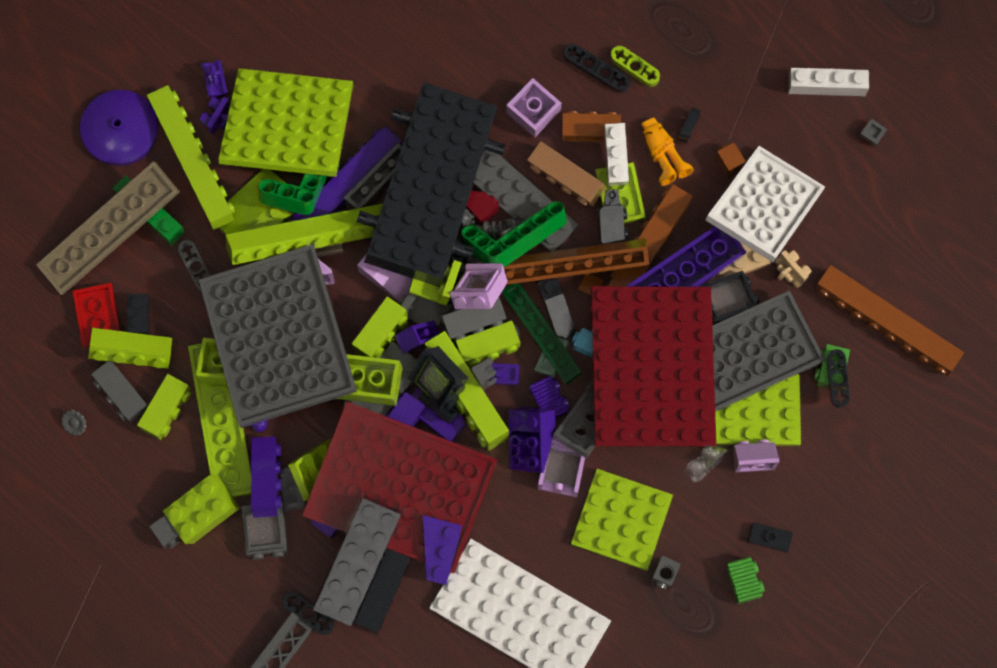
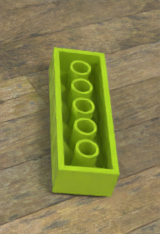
(473, 401)

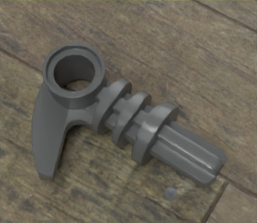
(500, 229)

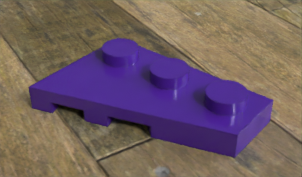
(440, 547)

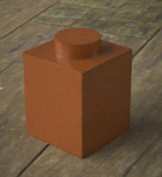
(730, 158)

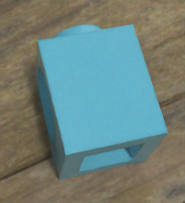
(583, 342)

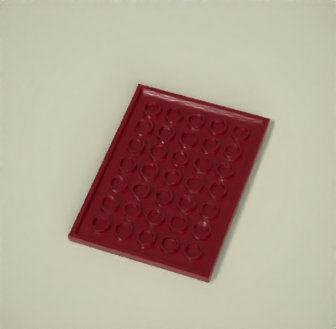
(653, 367)
(402, 470)

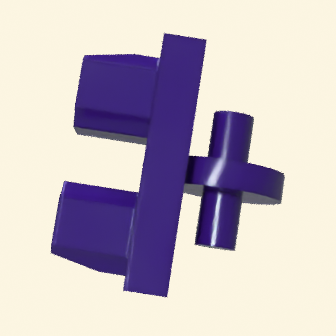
(214, 79)
(213, 121)

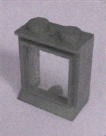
(264, 534)

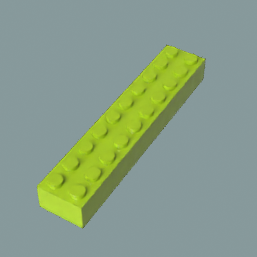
(375, 378)

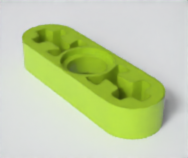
(634, 58)

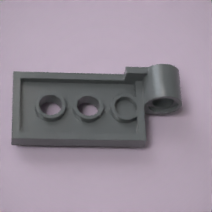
(577, 420)

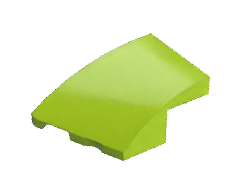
(307, 466)

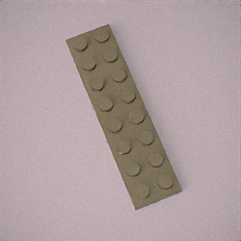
(108, 228)

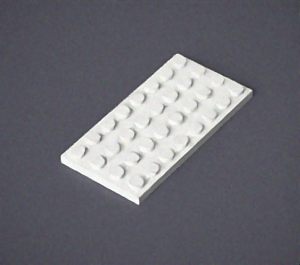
(518, 612)

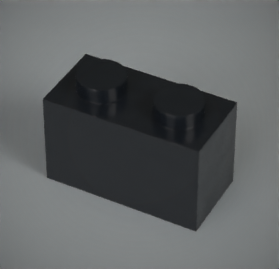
(139, 314)

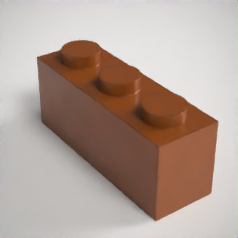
(587, 126)

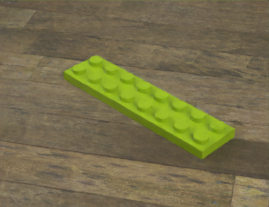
(222, 435)

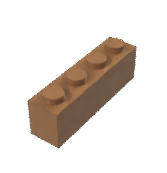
(566, 174)

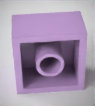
(533, 107)

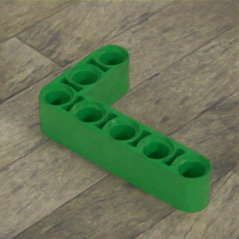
(291, 197)
(519, 239)

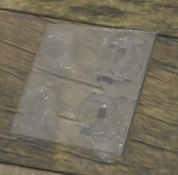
(709, 459)

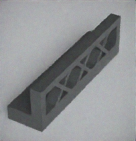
(278, 640)

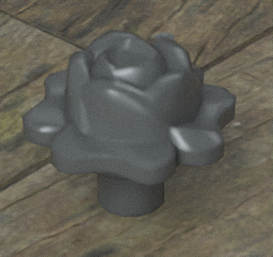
(467, 219)

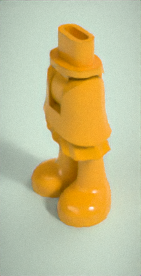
(660, 144)

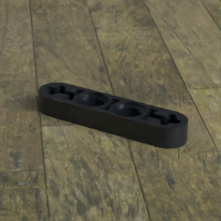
(598, 66)

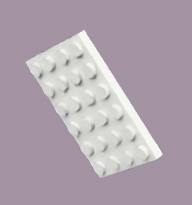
(765, 203)

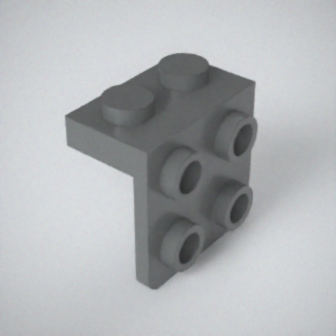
(423, 310)

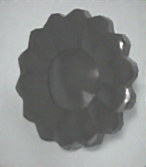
(73, 422)

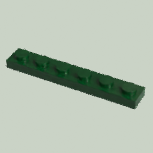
(542, 333)

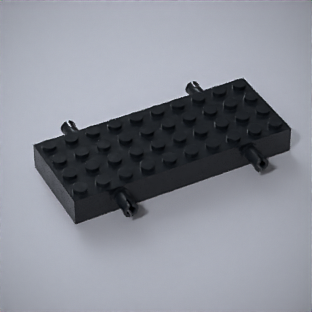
(431, 184)

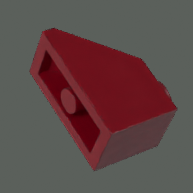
(482, 206)

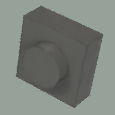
(873, 132)

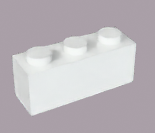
(616, 154)

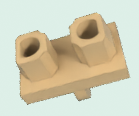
(790, 269)

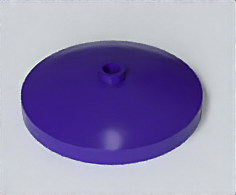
(121, 143)

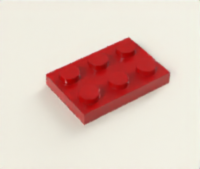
(95, 309)

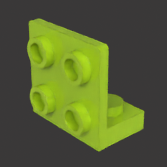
(437, 294)

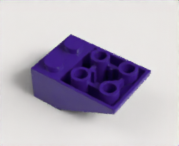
(530, 437)

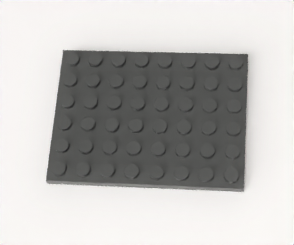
(277, 336)

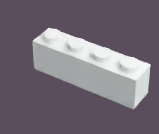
(828, 81)

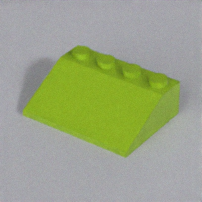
(250, 211)

